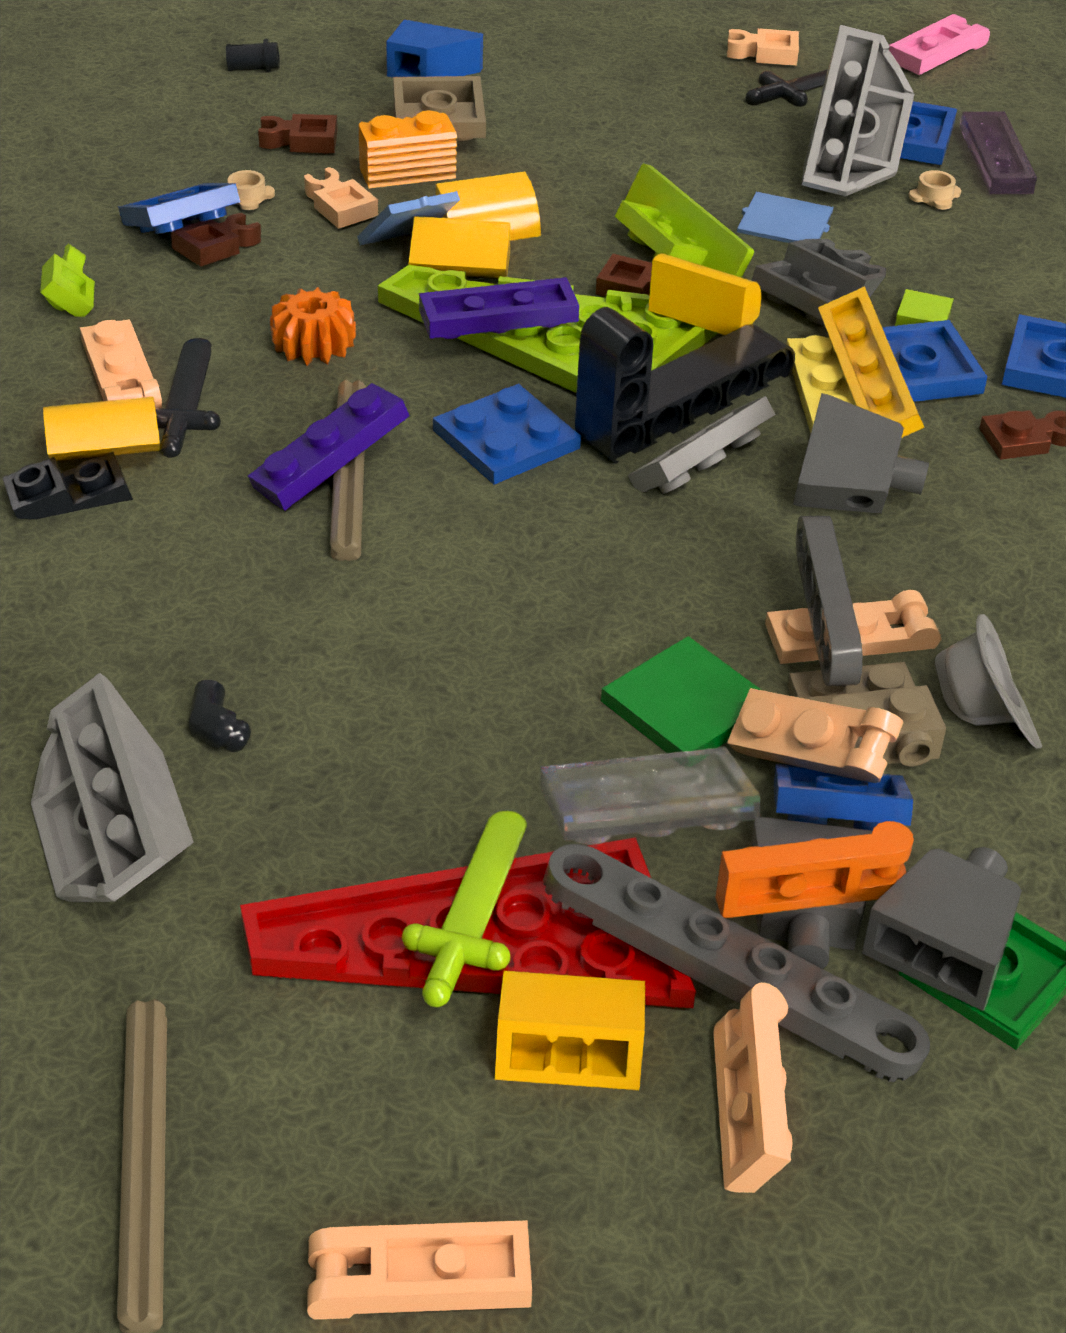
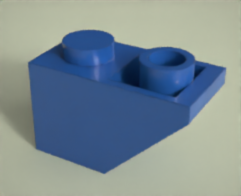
(433, 51)

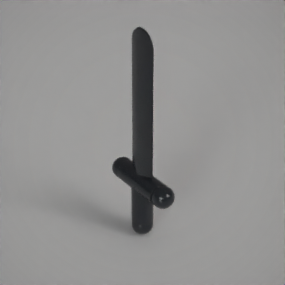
(791, 90)
(184, 397)

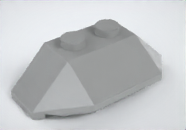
(858, 116)
(104, 798)

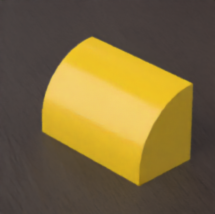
(497, 199)
(461, 245)
(702, 295)
(101, 428)
(570, 1030)

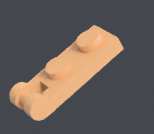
(119, 361)
(795, 642)
(815, 734)
(752, 1090)
(419, 1268)

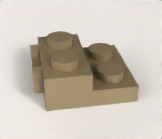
(453, 95)
(891, 689)

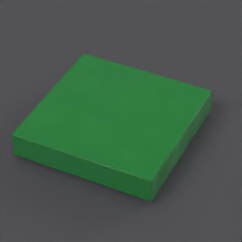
(680, 698)
(1025, 986)

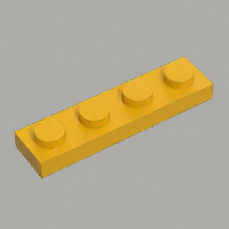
(869, 360)

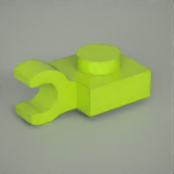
(66, 284)

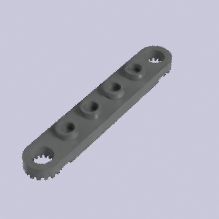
(734, 960)

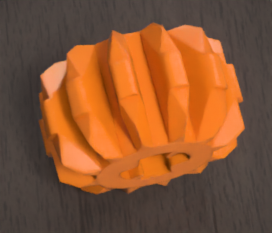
(313, 325)

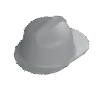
(980, 683)

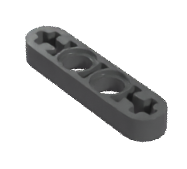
(828, 601)

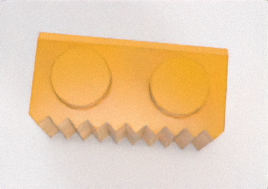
(407, 149)

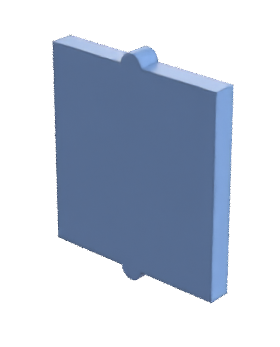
(399, 217)
(784, 218)

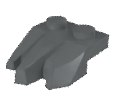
(816, 275)

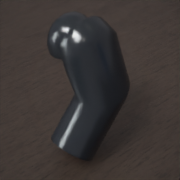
(213, 722)

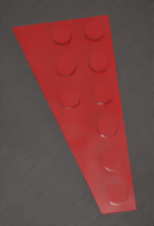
(358, 932)

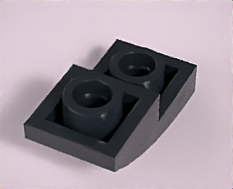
(46, 491)

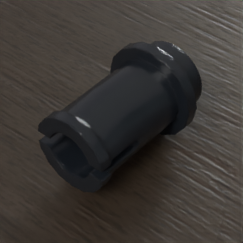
(253, 56)

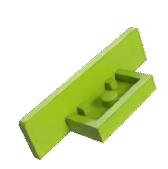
(678, 226)

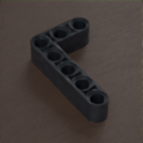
(629, 406)

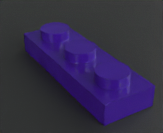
(498, 308)
(328, 445)

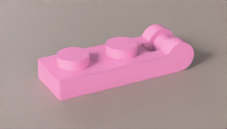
(938, 44)

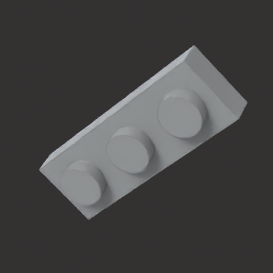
(703, 447)

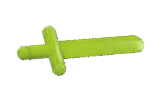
(462, 932)

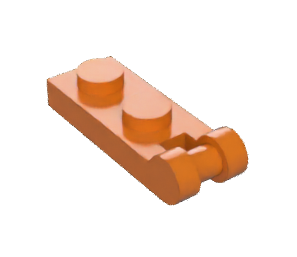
(812, 872)

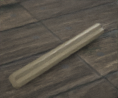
(347, 496)
(143, 1170)

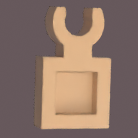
(767, 46)
(340, 201)

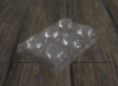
(648, 795)

